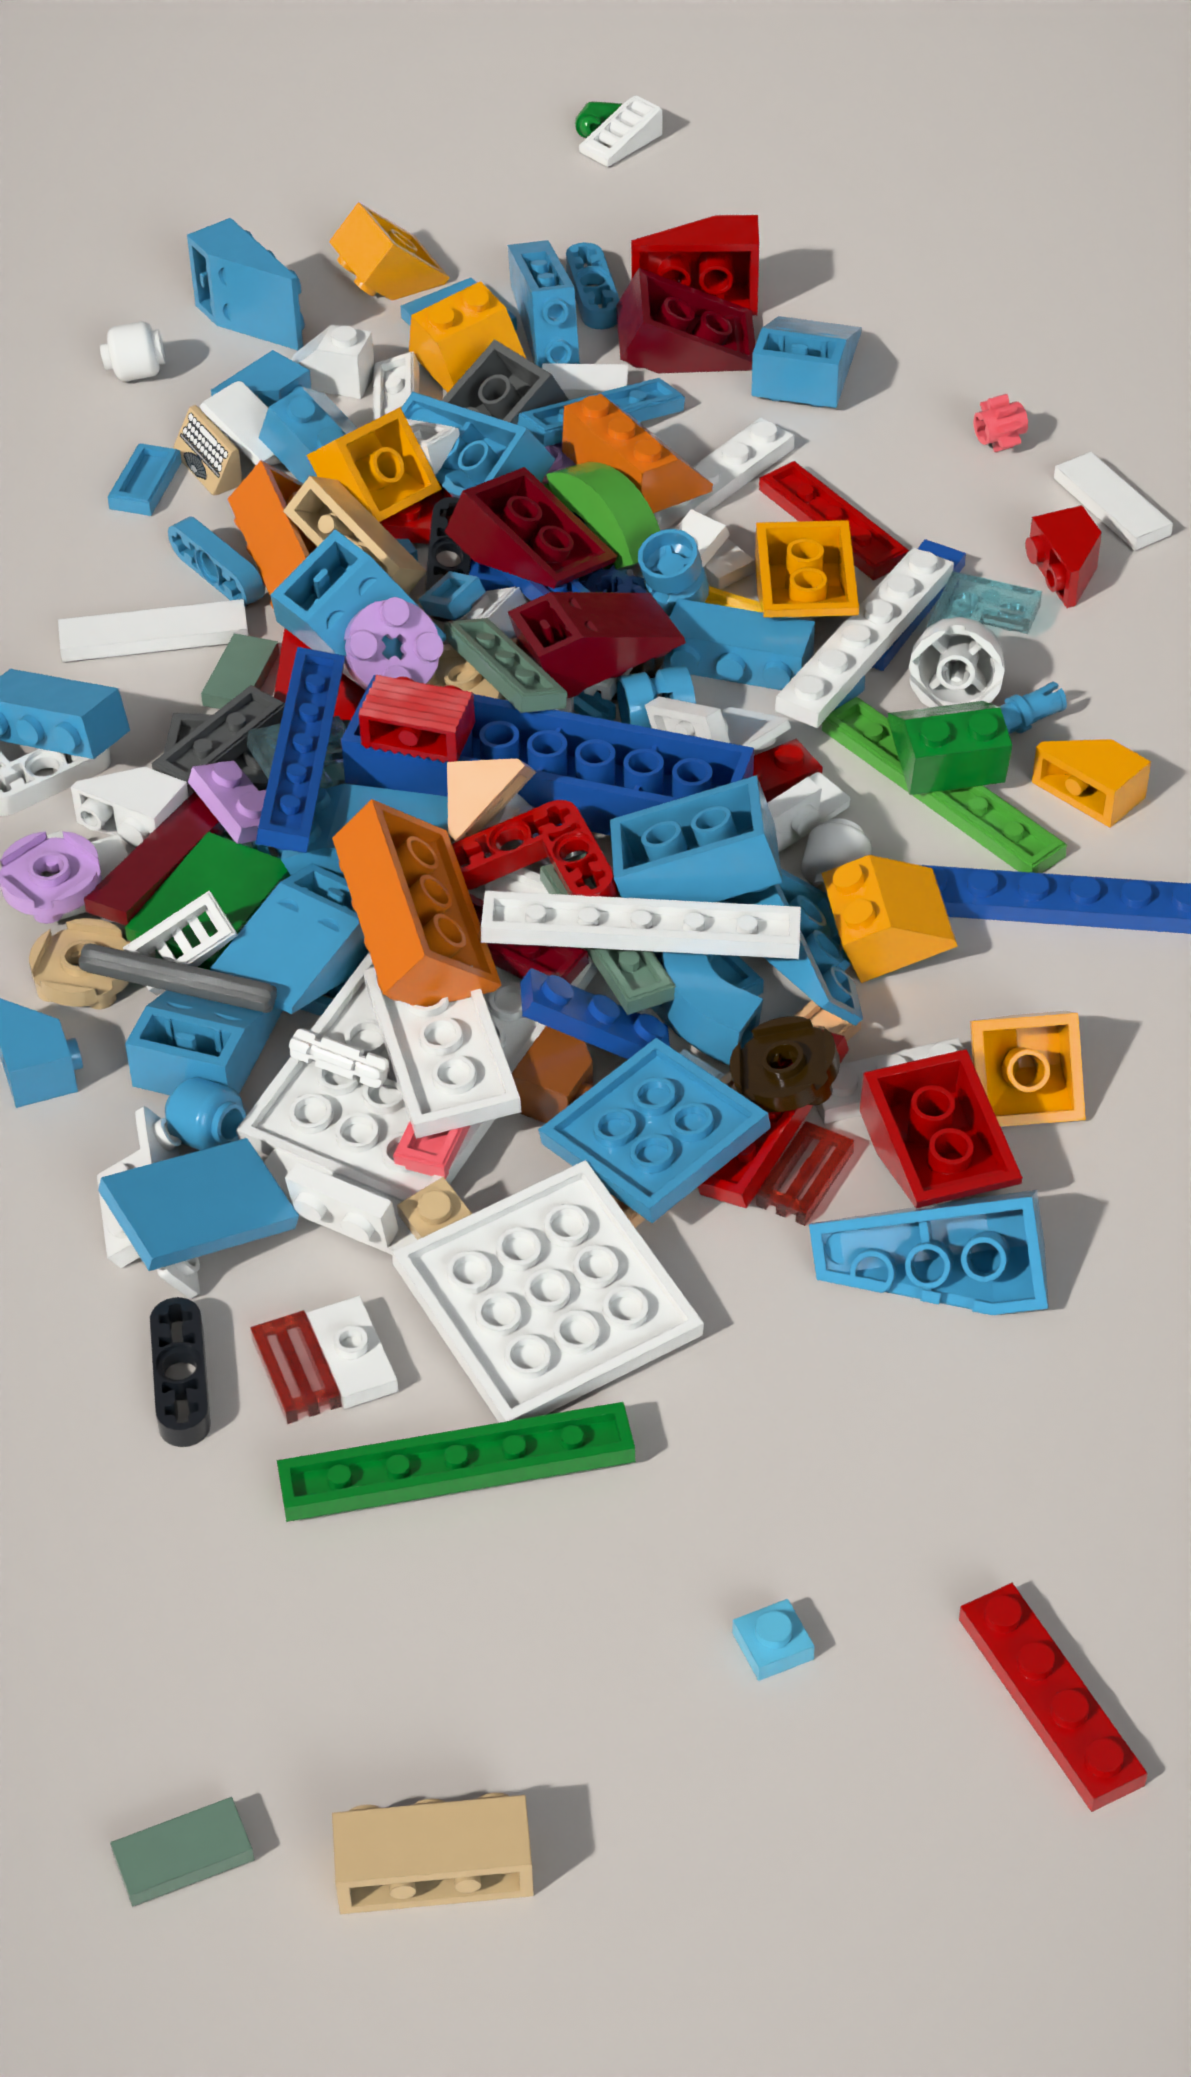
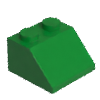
(951, 746)

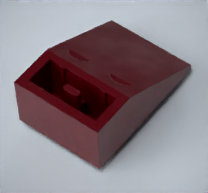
(592, 635)

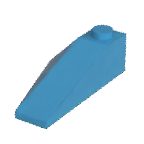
(484, 447)
(820, 962)
(953, 1253)

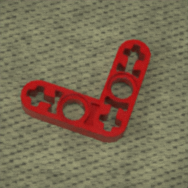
(551, 842)

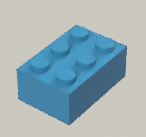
(698, 846)

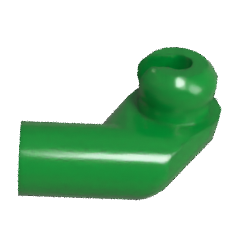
(593, 116)

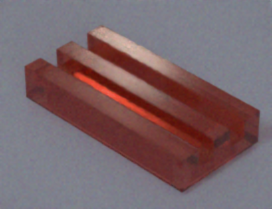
(789, 1201)
(308, 1400)

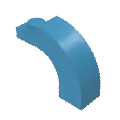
(706, 1007)

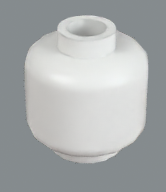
(133, 351)
(832, 846)

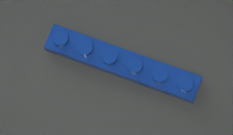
(300, 751)
(1065, 899)

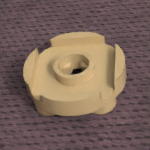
(66, 984)

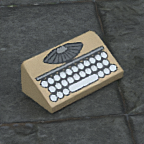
(208, 453)

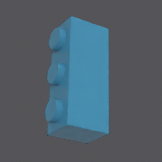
(740, 644)
(60, 714)

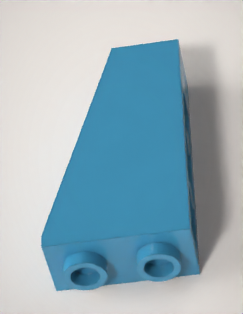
(544, 302)

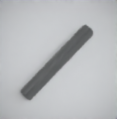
(178, 978)

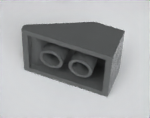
(504, 385)

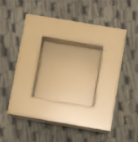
(432, 1209)

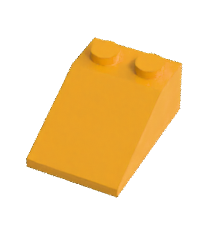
(805, 569)

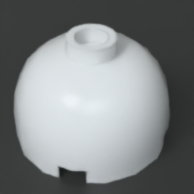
(956, 663)

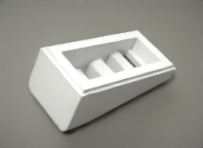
(626, 131)
(173, 926)

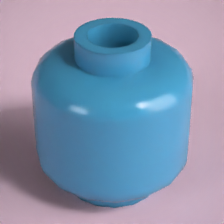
(204, 1113)

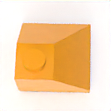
(1030, 1067)

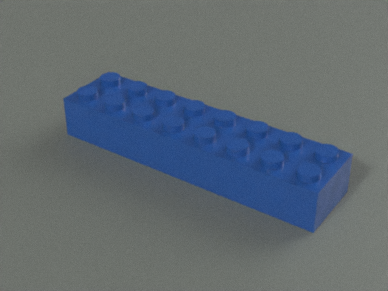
(577, 758)

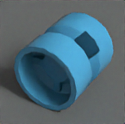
(673, 568)
(639, 689)

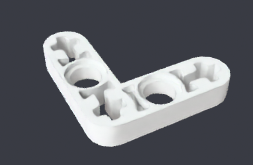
(17, 795)

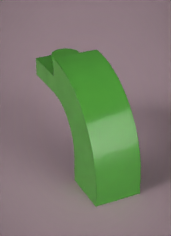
(608, 506)

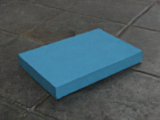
(197, 1203)

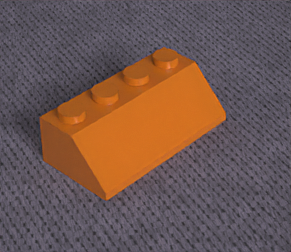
(269, 533)
(413, 907)

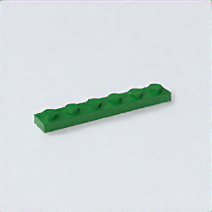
(455, 1461)

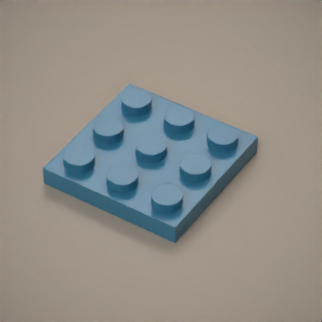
(655, 1129)

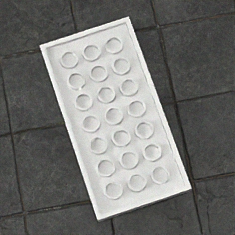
(357, 1126)

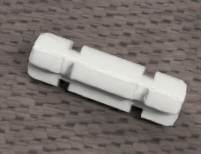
(339, 1058)

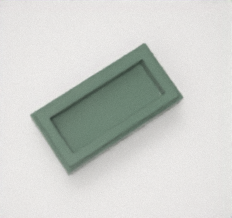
(242, 664)
(182, 1851)

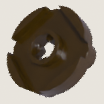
(793, 1087)

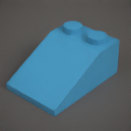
(341, 803)

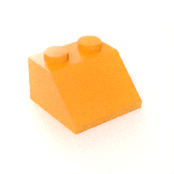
(384, 256)
(458, 330)
(379, 465)
(887, 914)

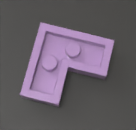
(230, 798)

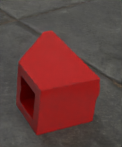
(1065, 551)

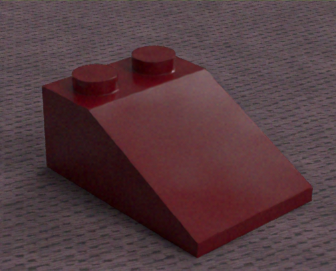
(682, 328)
(525, 531)

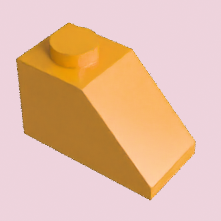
(1092, 776)

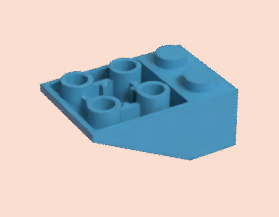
(244, 285)
(803, 361)
(329, 591)
(299, 939)
(195, 1038)

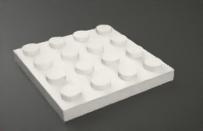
(547, 1295)

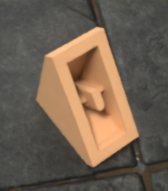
(481, 791)

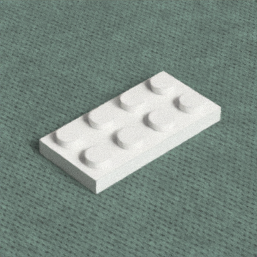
(445, 1060)

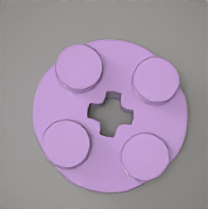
(398, 620)
(53, 895)

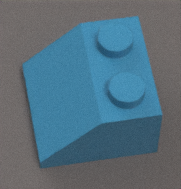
(300, 426)

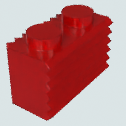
(416, 718)

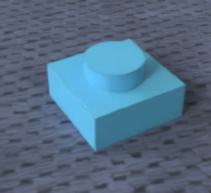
(773, 1639)

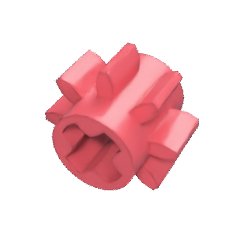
(1000, 423)

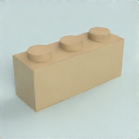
(327, 505)
(432, 1853)

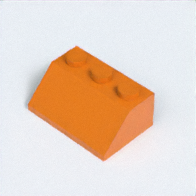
(608, 435)

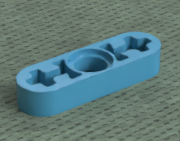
(590, 297)
(216, 561)

